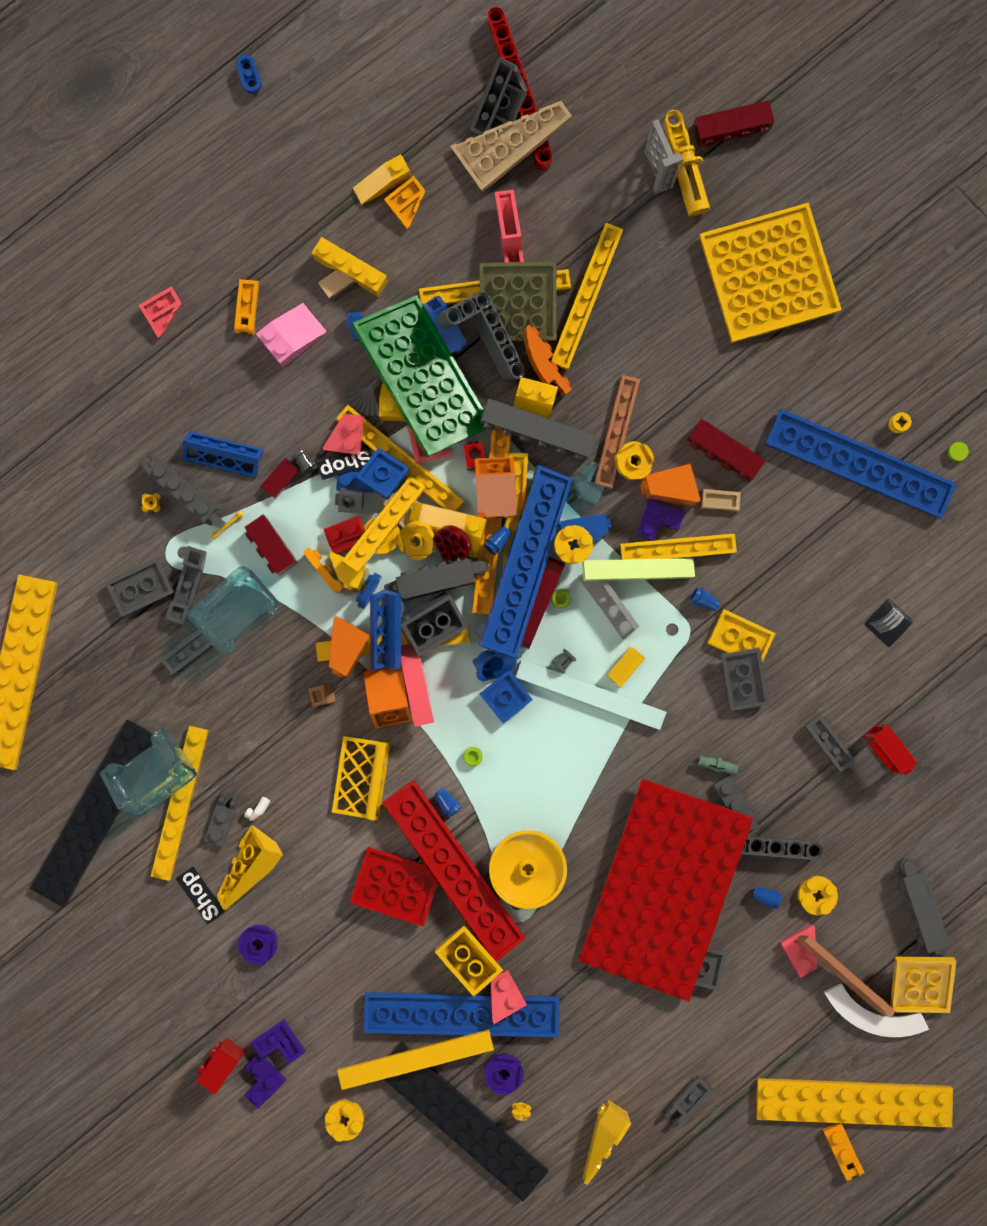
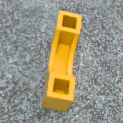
(342, 261)

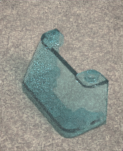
(232, 608)
(149, 776)

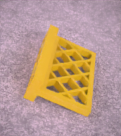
(377, 776)

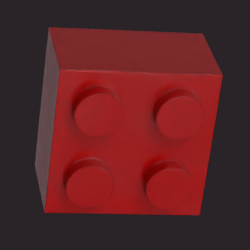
(218, 1068)

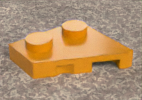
(406, 200)

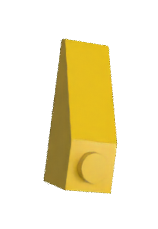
(383, 179)

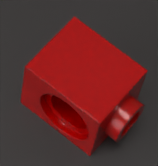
(472, 446)

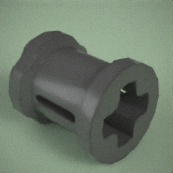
(303, 461)
(564, 661)

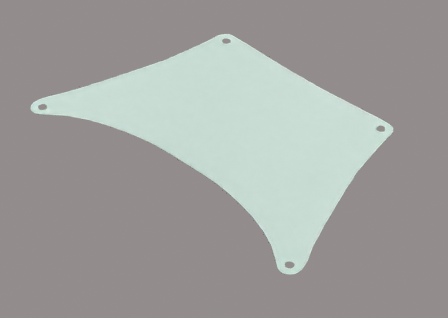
(553, 749)

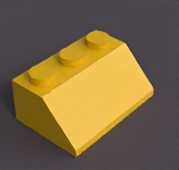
(468, 960)

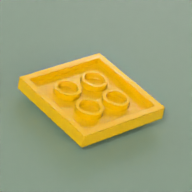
(923, 984)

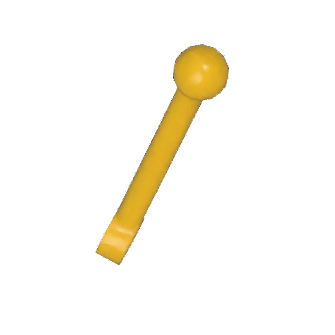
(239, 514)

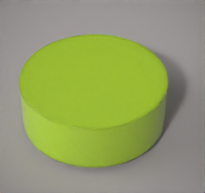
(958, 451)
(561, 598)
(472, 756)

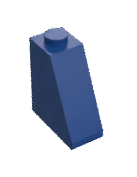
(451, 336)
(596, 526)

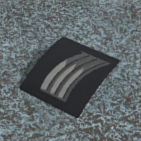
(888, 622)

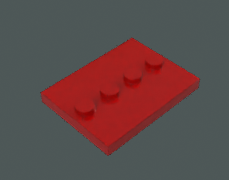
(394, 887)

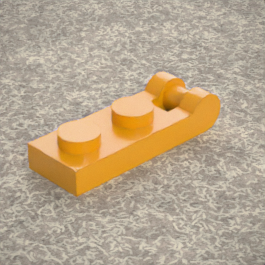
(246, 306)
(325, 571)
(843, 1151)

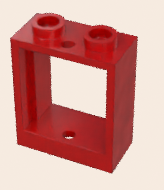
(890, 749)

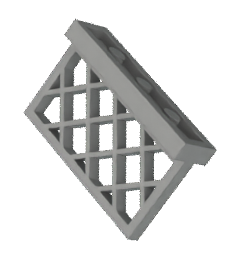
(661, 159)

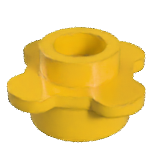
(146, 502)
(521, 1111)

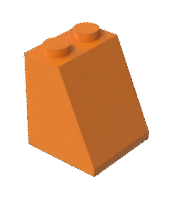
(672, 486)
(495, 487)
(346, 646)
(387, 697)

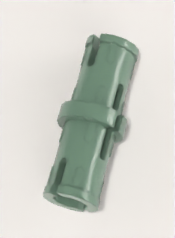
(718, 765)

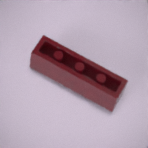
(733, 123)
(725, 450)

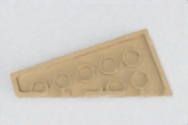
(503, 147)

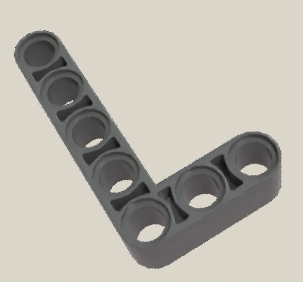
(488, 331)

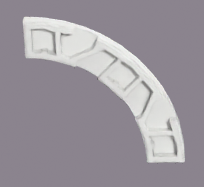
(872, 1022)

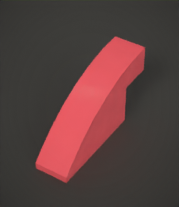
(509, 226)
(416, 686)

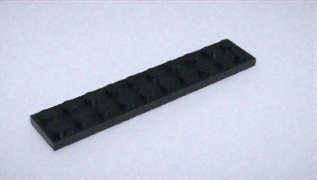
(88, 822)
(470, 1128)

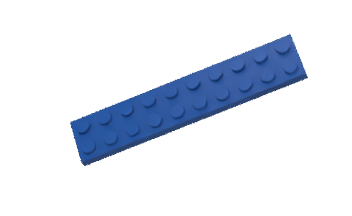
(860, 464)
(526, 562)
(457, 1015)

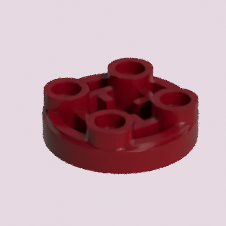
(452, 543)

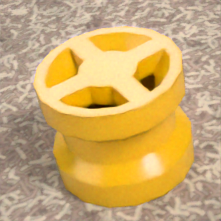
(896, 425)

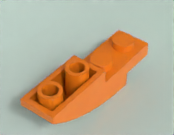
(538, 355)

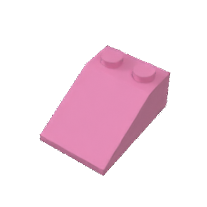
(291, 334)

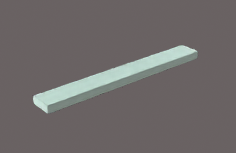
(590, 694)

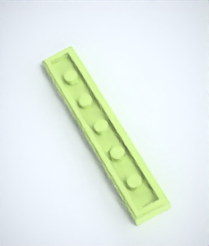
(638, 569)

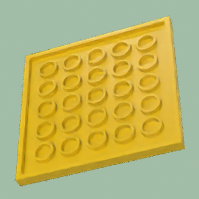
(770, 272)

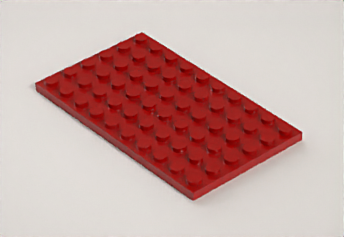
(665, 889)

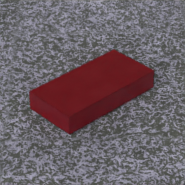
(280, 478)

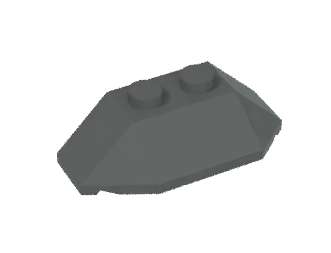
(501, 98)

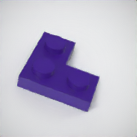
(657, 514)
(279, 1037)
(267, 1078)

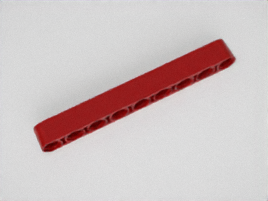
(507, 45)

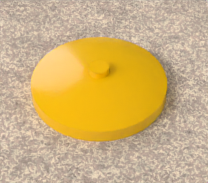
(528, 869)

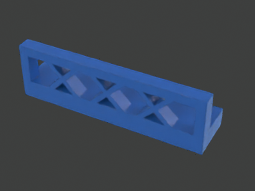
(221, 450)
(389, 629)

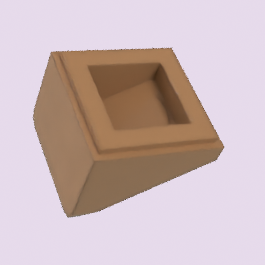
(322, 695)

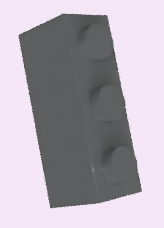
(432, 624)

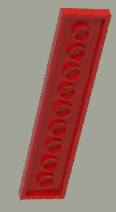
(453, 870)

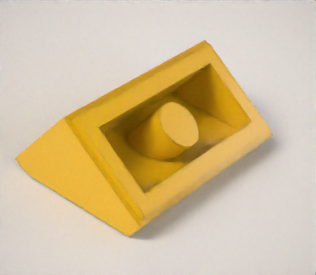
(625, 666)

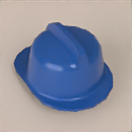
(492, 665)

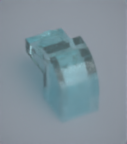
(585, 489)

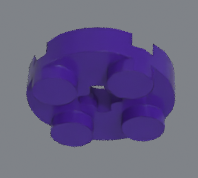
(265, 952)
(495, 1080)

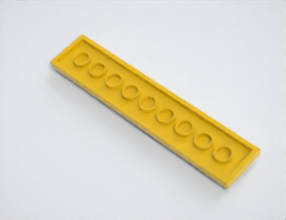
(21, 661)
(854, 1102)

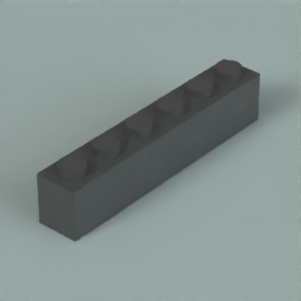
(537, 429)

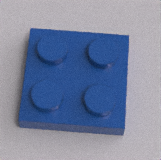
(382, 474)
(506, 696)

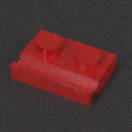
(344, 534)

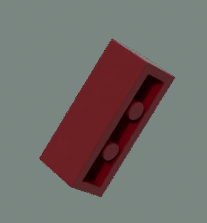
(270, 545)

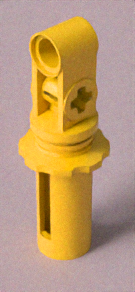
(680, 143)

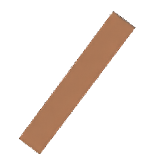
(617, 430)
(845, 975)

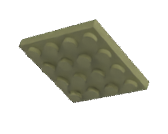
(522, 296)

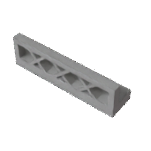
(611, 606)

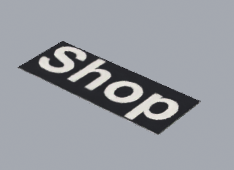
(343, 463)
(200, 895)

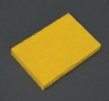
(737, 634)

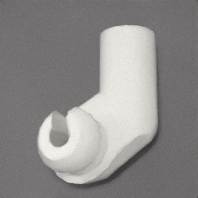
(259, 810)

